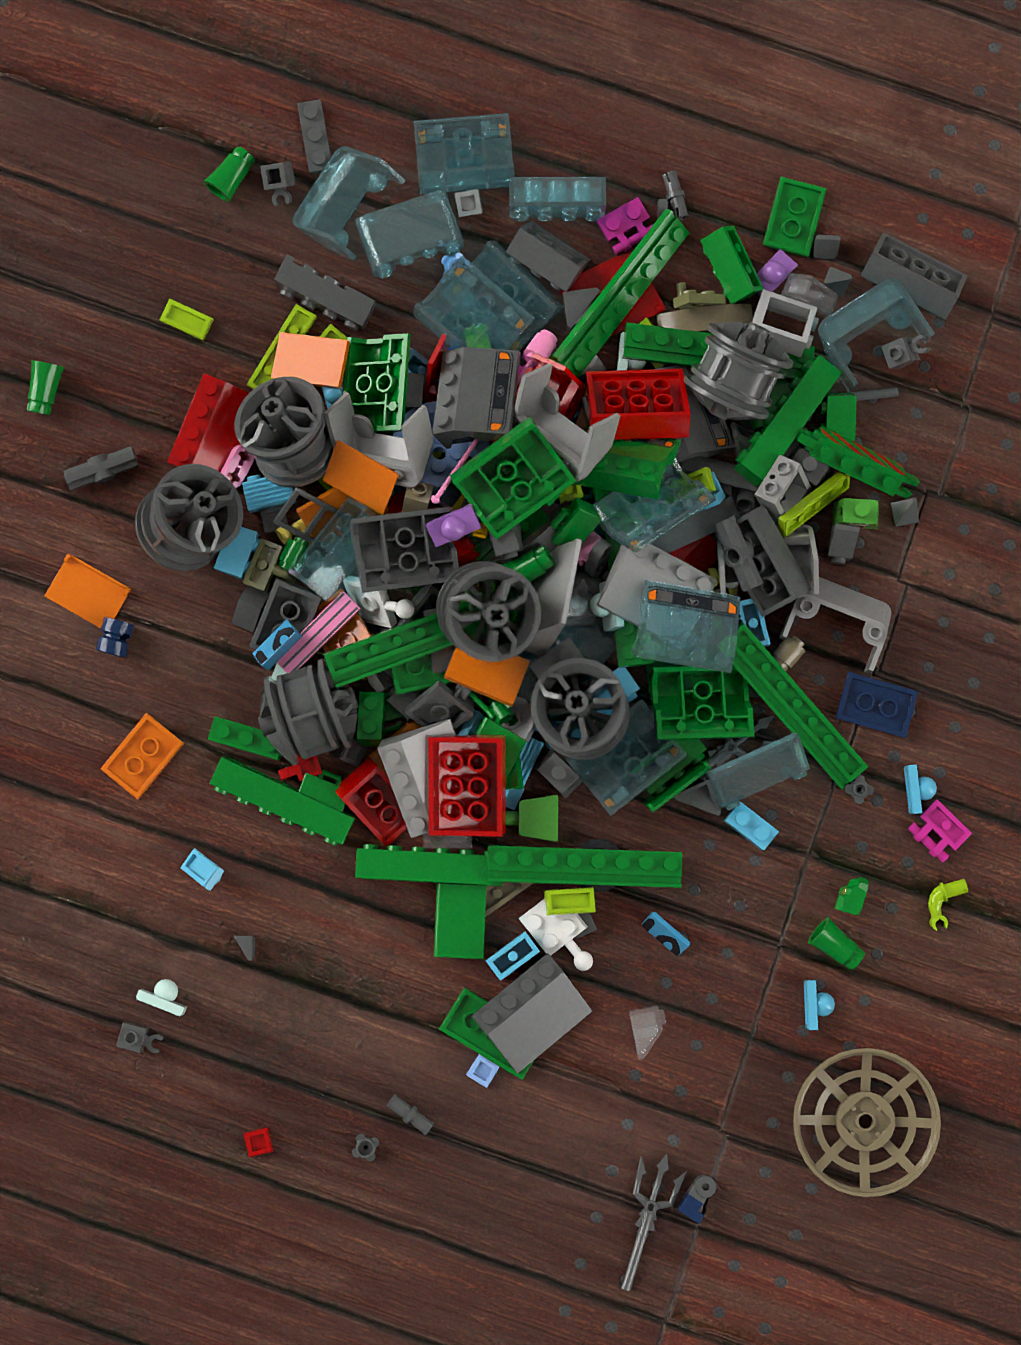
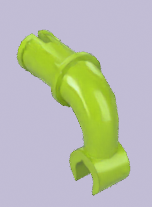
(942, 894)

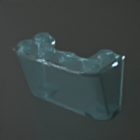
(408, 232)

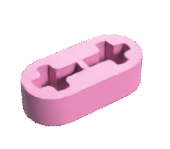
(241, 468)

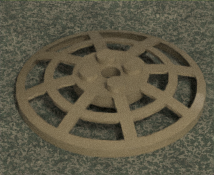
(879, 1131)

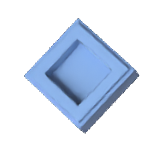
(482, 1070)

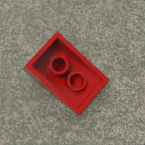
(373, 801)

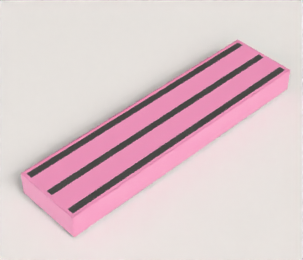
(319, 632)

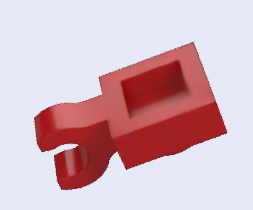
(305, 766)

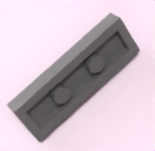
(314, 135)

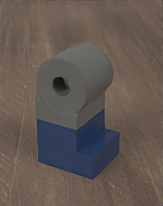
(695, 1197)

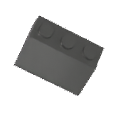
(547, 256)
(285, 602)

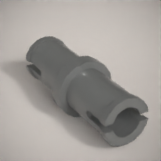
(675, 195)
(410, 1114)

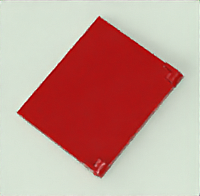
(599, 276)

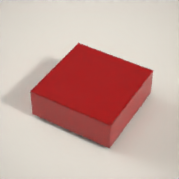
(258, 1142)

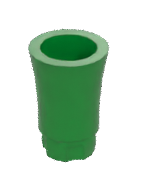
(229, 174)
(43, 386)
(532, 563)
(836, 944)

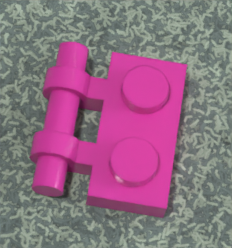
(623, 220)
(944, 825)

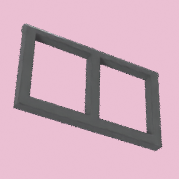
(306, 534)

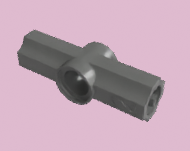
(101, 468)
(738, 553)

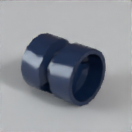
(114, 637)

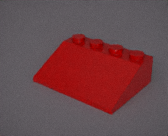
(648, 402)
(209, 426)
(467, 785)

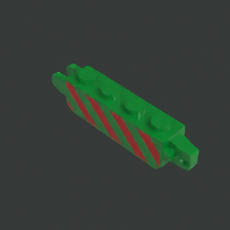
(857, 461)

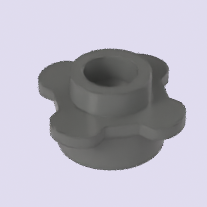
(852, 789)
(359, 1151)

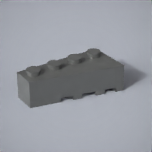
(324, 294)

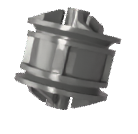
(738, 371)
(285, 431)
(188, 497)
(489, 611)
(580, 708)
(307, 713)

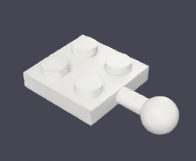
(376, 605)
(556, 931)

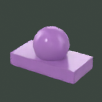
(776, 271)
(453, 525)

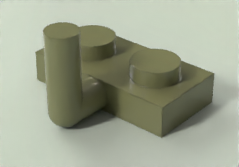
(691, 299)
(265, 566)

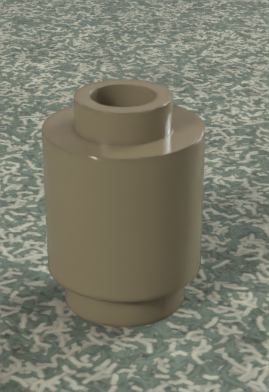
(789, 652)

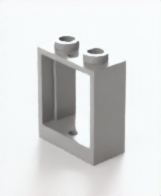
(791, 308)
(789, 484)

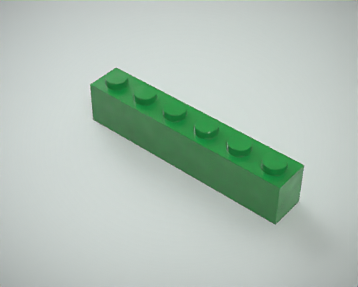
(787, 420)
(282, 800)
(422, 865)

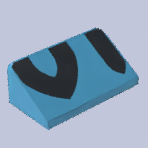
(277, 645)
(665, 933)

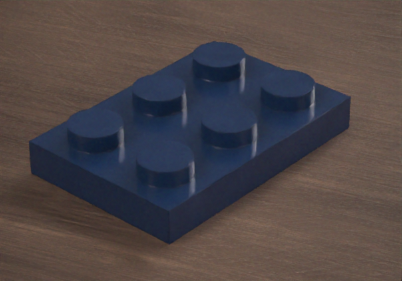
(876, 705)

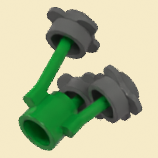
(498, 711)

